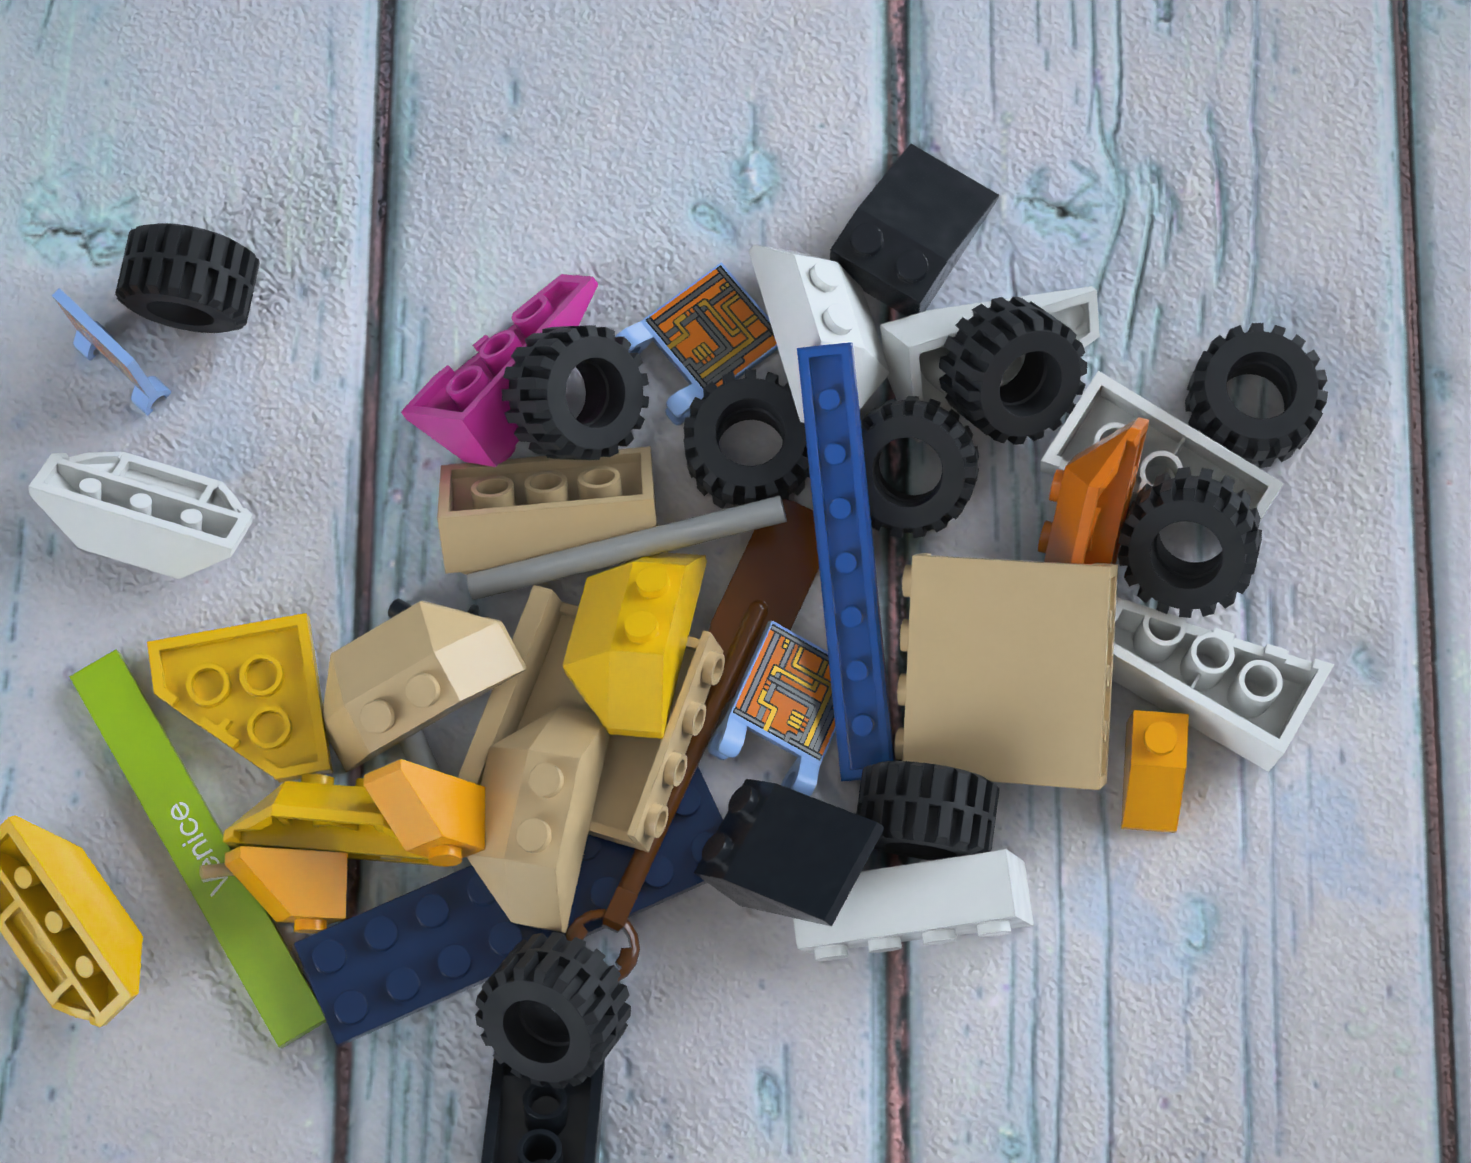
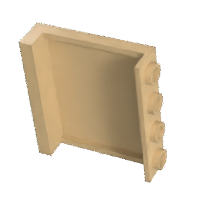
(1009, 668)
(635, 770)

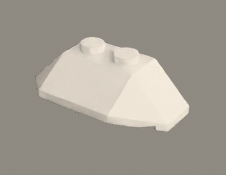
(817, 305)
(141, 511)

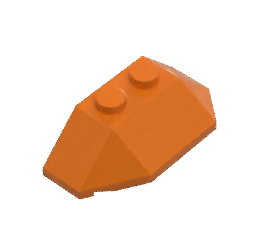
(1094, 499)

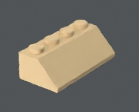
(540, 506)

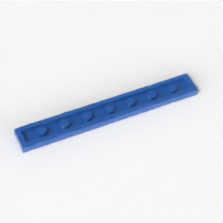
(846, 557)

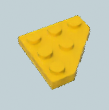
(251, 691)

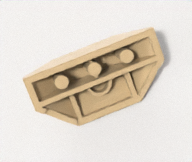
(411, 677)
(539, 815)

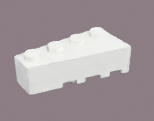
(1167, 444)
(1229, 687)
(925, 902)

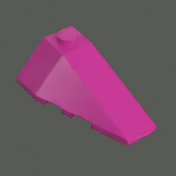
(466, 406)

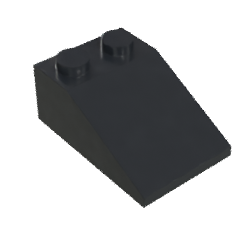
(912, 230)
(787, 852)
(542, 1122)

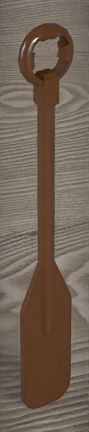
(764, 588)

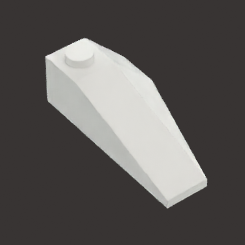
(917, 341)

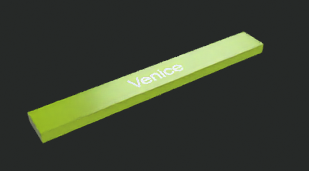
(196, 840)

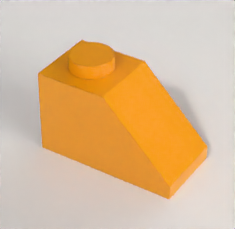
(1154, 770)
(430, 811)
(294, 884)

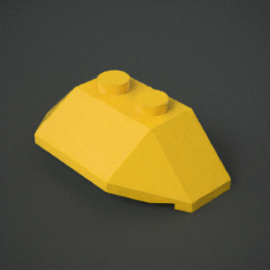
(634, 639)
(321, 818)
(66, 924)

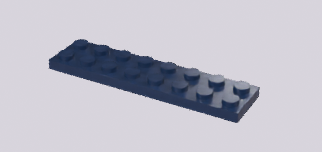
(458, 935)

